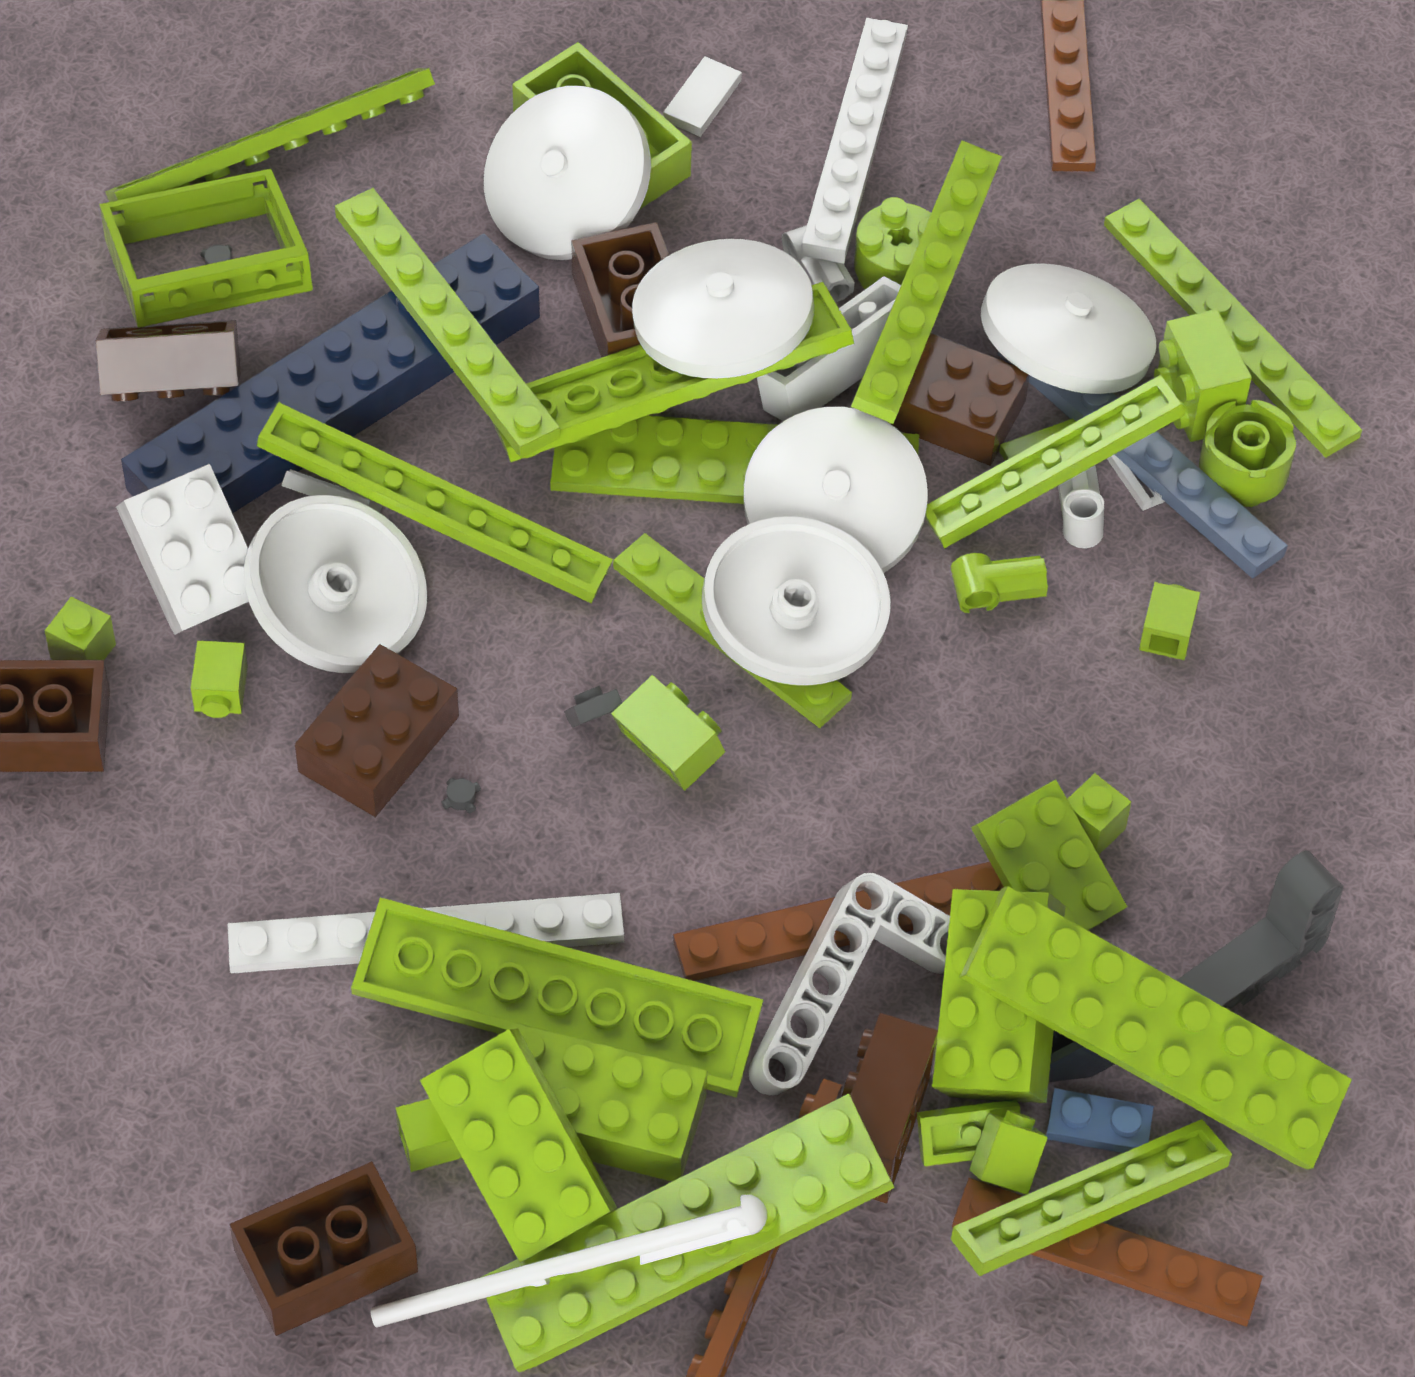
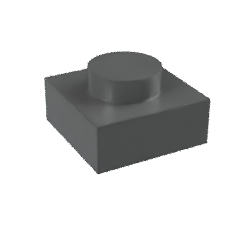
(592, 705)

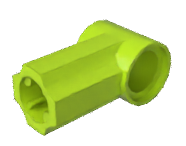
(988, 582)

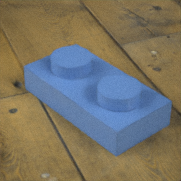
(1098, 1121)

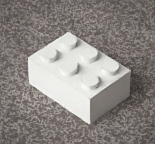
(188, 547)

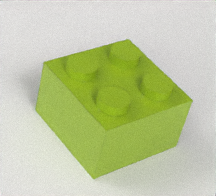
(1201, 369)

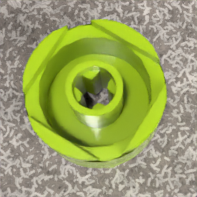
(888, 240)
(1248, 450)

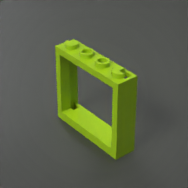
(215, 284)

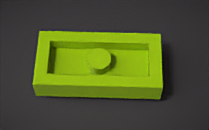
(954, 1132)

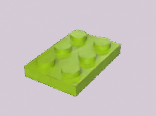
(1045, 849)

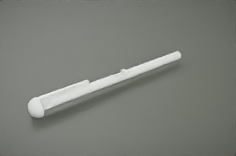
(650, 1246)

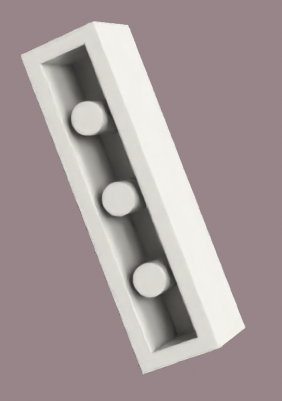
(822, 378)

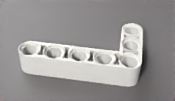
(840, 968)

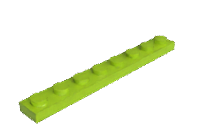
(289, 133)
(926, 282)
(447, 323)
(1267, 361)
(434, 502)

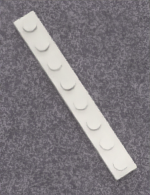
(854, 141)
(342, 937)

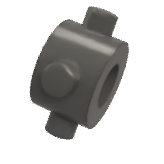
(216, 253)
(461, 794)

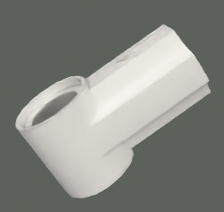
(818, 270)
(1082, 509)

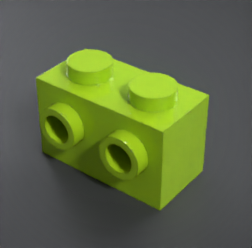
(669, 731)

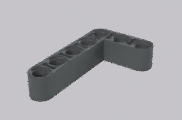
(1294, 925)

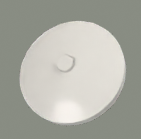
(566, 170)
(723, 308)
(1068, 328)
(842, 472)
(334, 582)
(796, 600)

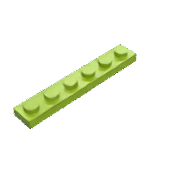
(1053, 461)
(680, 592)
(1090, 1197)

